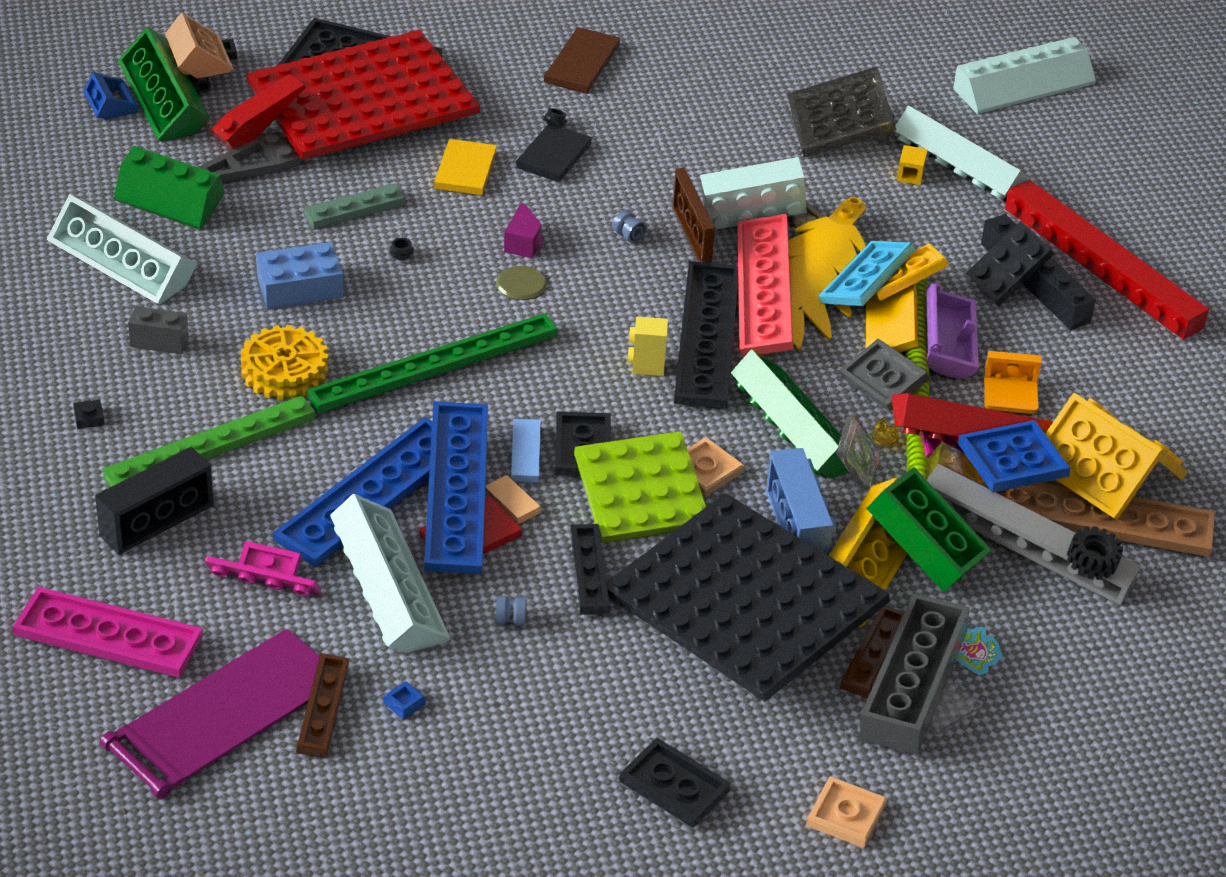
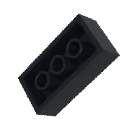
(154, 500)

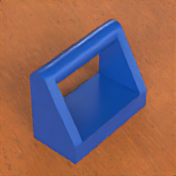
(103, 103)

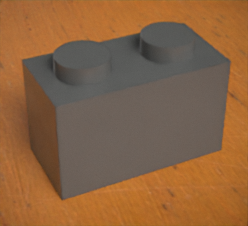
(158, 330)

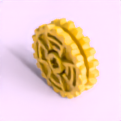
(284, 362)

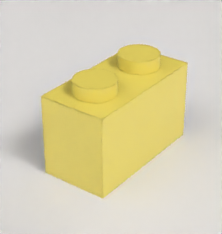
(649, 346)

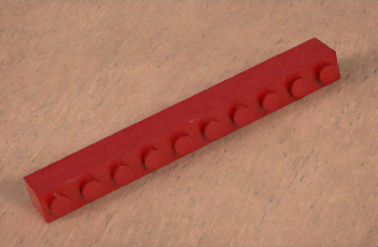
(1107, 259)

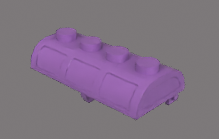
(951, 333)

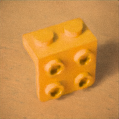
(1011, 382)

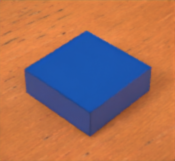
(404, 700)

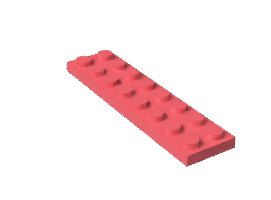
(764, 285)

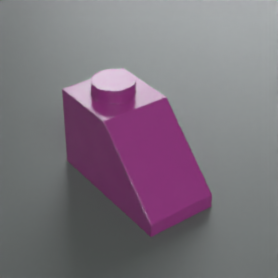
(523, 233)

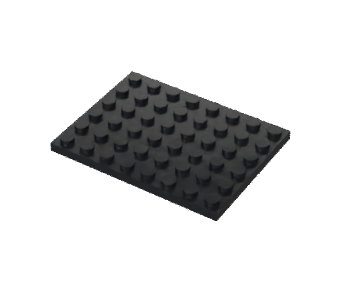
(746, 596)

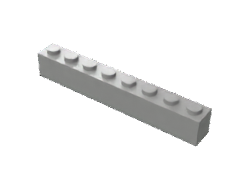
(1025, 532)

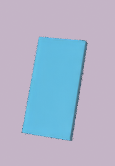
(866, 273)

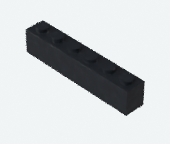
(1050, 283)

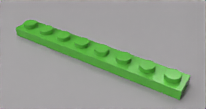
(220, 438)

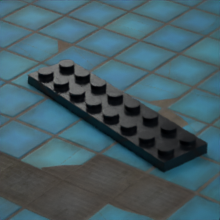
(707, 335)

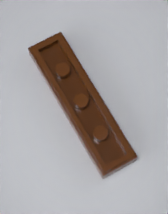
(872, 652)
(323, 706)

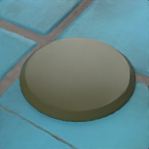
(521, 283)

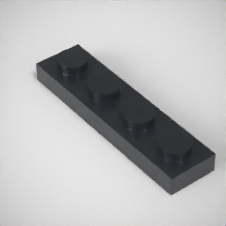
(589, 569)

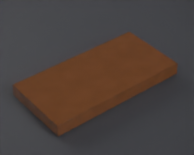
(582, 60)
(693, 216)

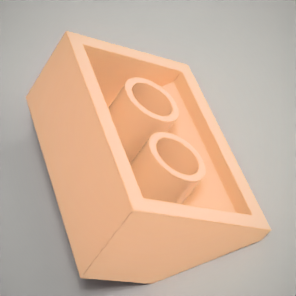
(197, 48)

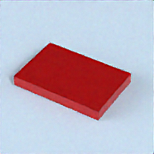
(498, 527)

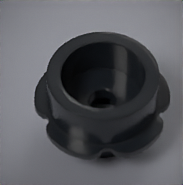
(401, 248)

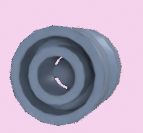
(630, 227)
(504, 608)

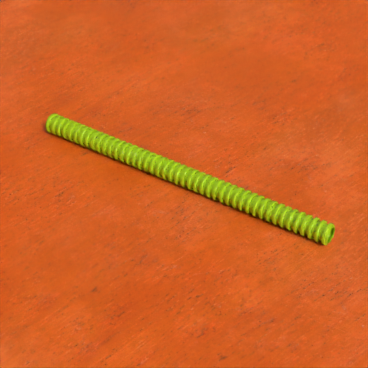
(918, 355)

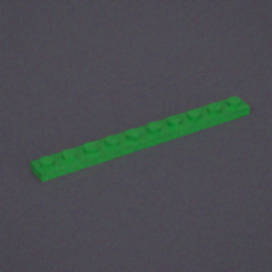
(431, 363)

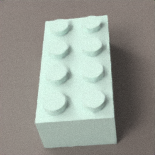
(754, 192)

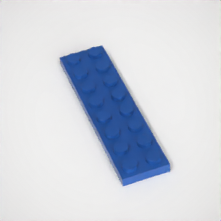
(381, 479)
(456, 488)

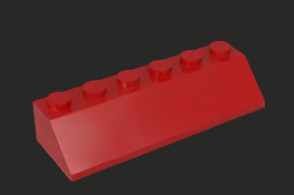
(950, 418)

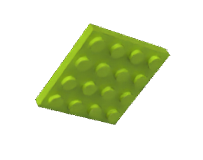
(639, 485)

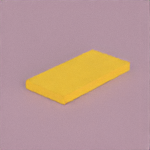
(893, 319)

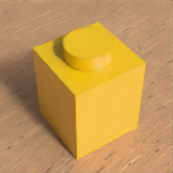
(912, 165)

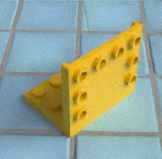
(1106, 456)

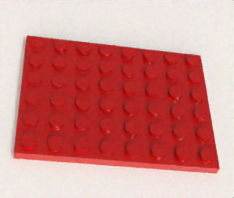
(367, 94)

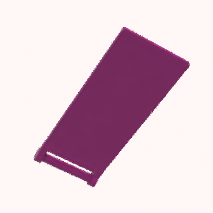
(218, 712)

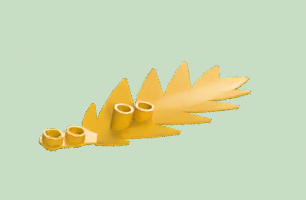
(816, 259)

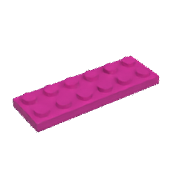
(108, 631)

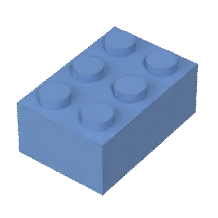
(299, 275)

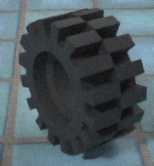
(1099, 542)

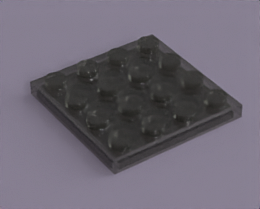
(841, 112)

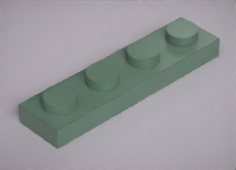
(354, 206)

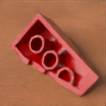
(254, 115)

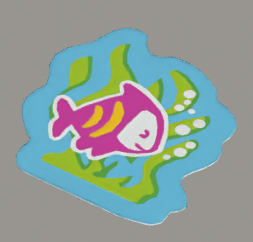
(979, 651)

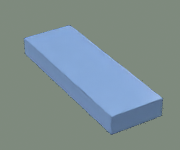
(525, 450)

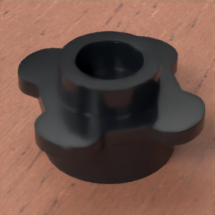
(555, 117)

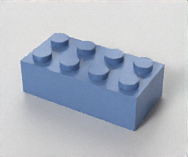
(798, 499)

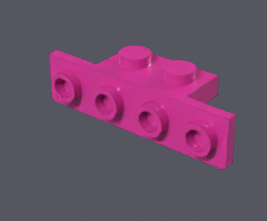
(266, 565)

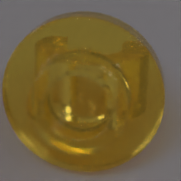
(884, 434)

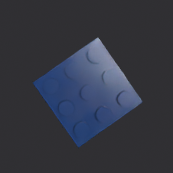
(1014, 456)

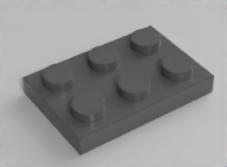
(883, 372)

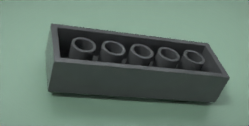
(914, 674)

